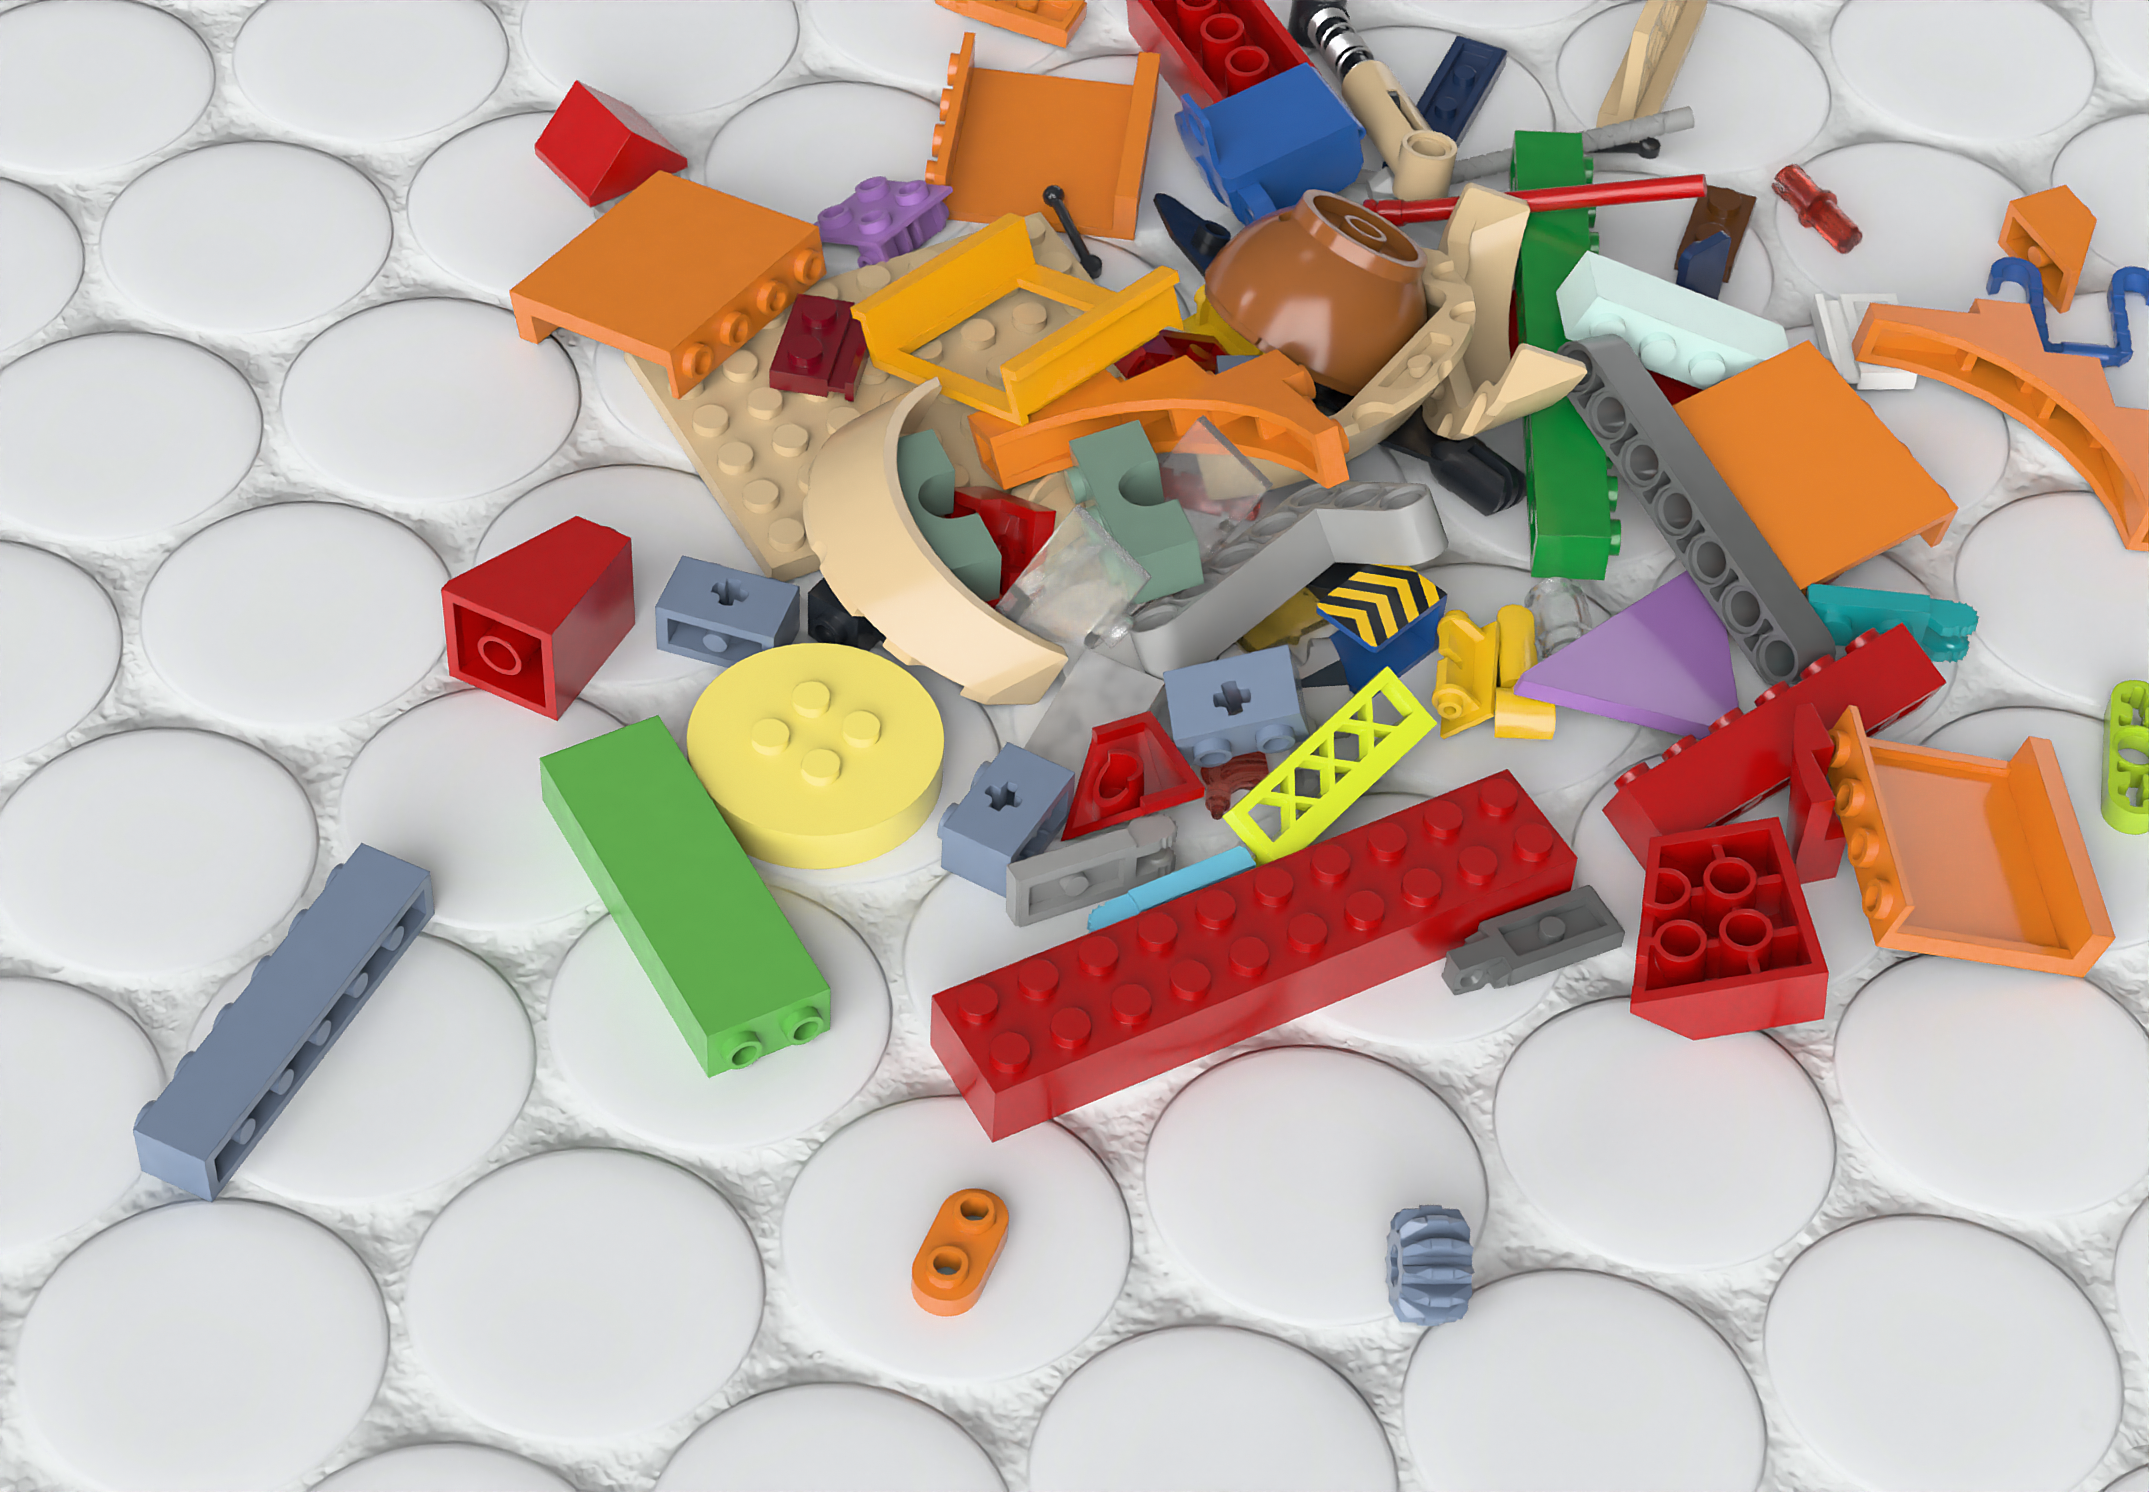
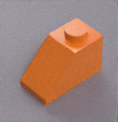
(2054, 235)

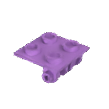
(886, 218)

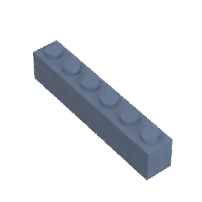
(283, 1022)

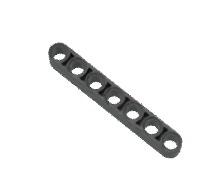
(1696, 511)

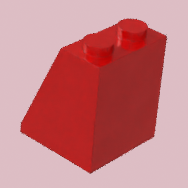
(542, 615)

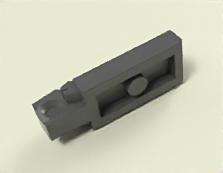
(1533, 942)

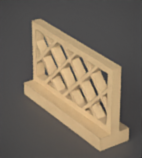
(1652, 60)

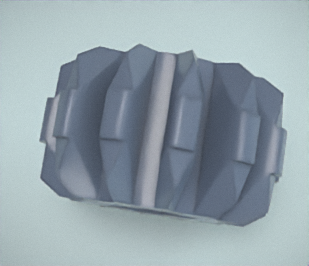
(1429, 1265)

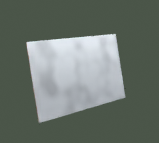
(1091, 696)

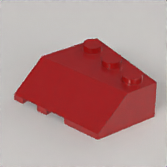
(1726, 934)

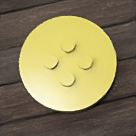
(818, 754)

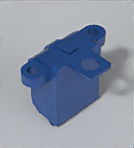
(1273, 142)

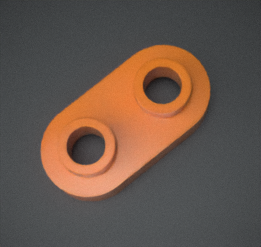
(964, 1247)

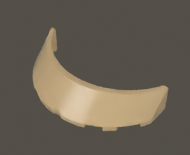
(1410, 374)
(1486, 383)
(894, 577)

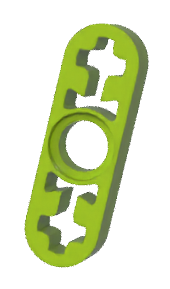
(2116, 771)

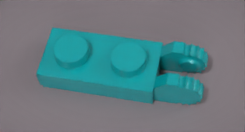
(1934, 623)

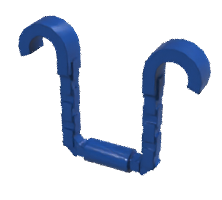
(2123, 280)

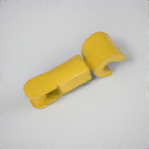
(1516, 714)

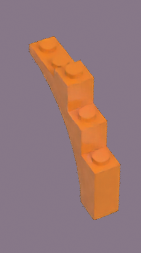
(2057, 395)
(1256, 405)

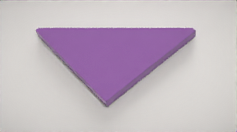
(1649, 665)

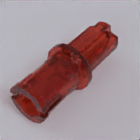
(1817, 208)

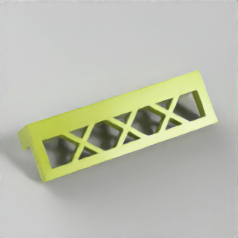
(1335, 793)

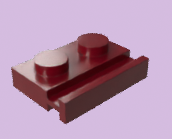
(820, 349)

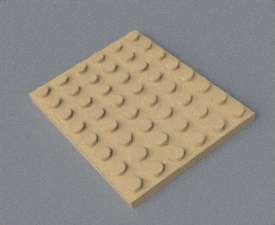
(761, 440)

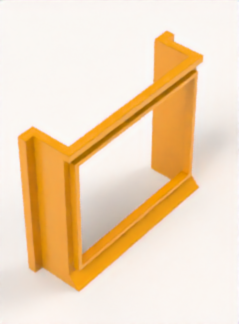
(985, 270)

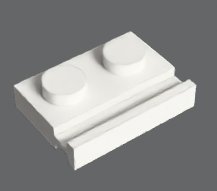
(1836, 327)

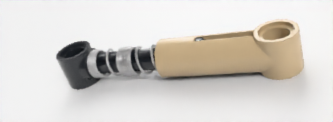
(1413, 151)

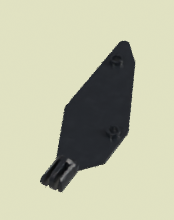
(1459, 466)

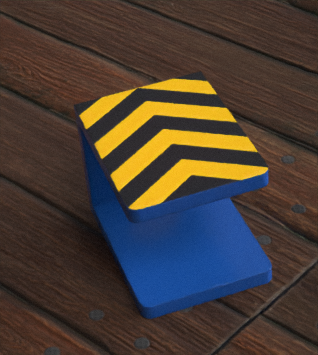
(1383, 620)

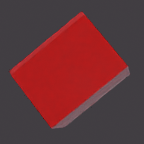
(603, 146)

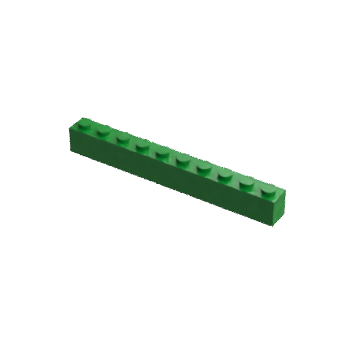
(1563, 460)

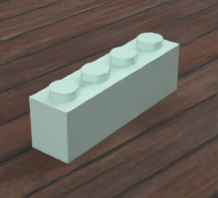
(1665, 323)

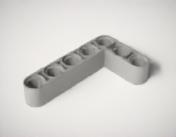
(1279, 558)

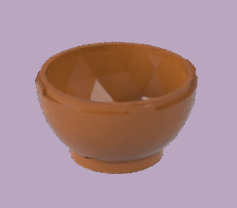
(1322, 288)

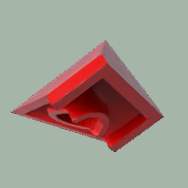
(1128, 775)

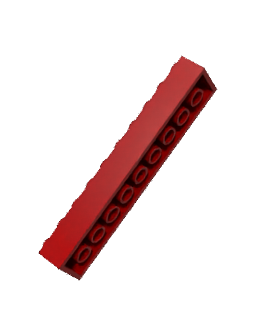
(1243, 954)

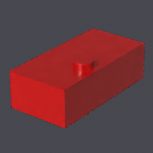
(1214, 44)

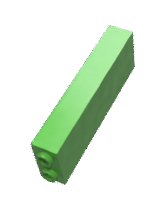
(685, 896)

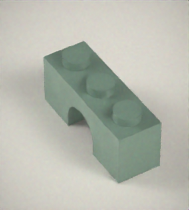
(1123, 491)
(929, 492)

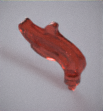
(1223, 780)

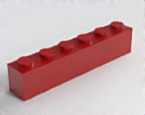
(1751, 752)

